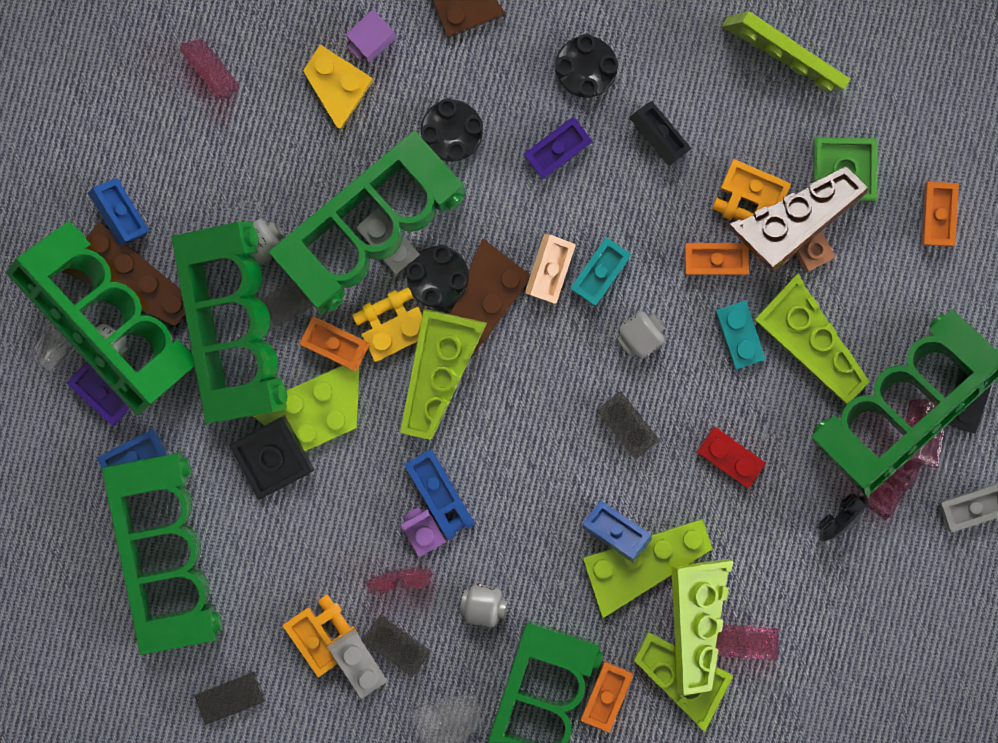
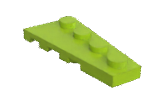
(776, 44)
(804, 331)
(438, 366)
(620, 581)
(697, 621)

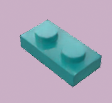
(600, 271)
(740, 334)

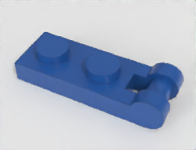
(439, 492)

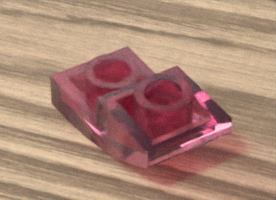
(887, 496)
(413, 576)
(748, 642)

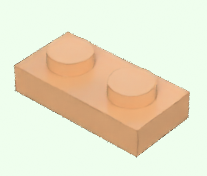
(550, 268)

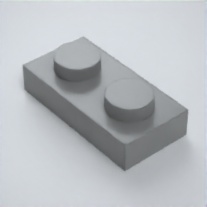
(378, 230)
(970, 508)
(357, 663)

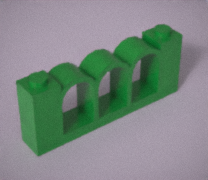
(422, 167)
(210, 245)
(68, 249)
(948, 336)
(175, 628)
(556, 648)

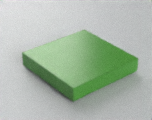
(856, 154)

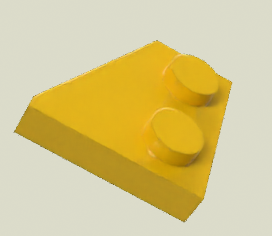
(336, 84)

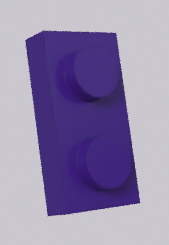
(557, 148)
(98, 394)

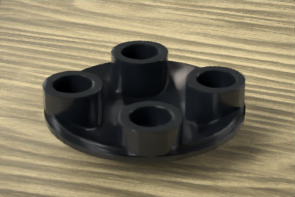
(586, 66)
(452, 129)
(437, 276)
(852, 510)

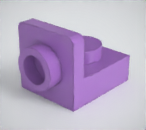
(422, 531)

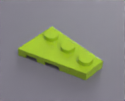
(658, 660)

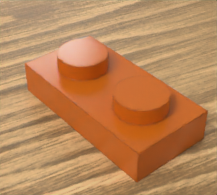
(940, 214)
(716, 259)
(334, 343)
(606, 696)

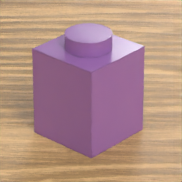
(370, 37)

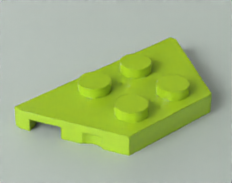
(321, 407)

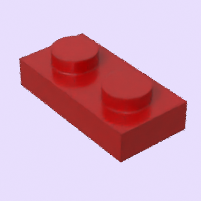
(731, 457)

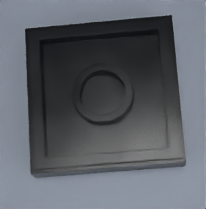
(271, 457)

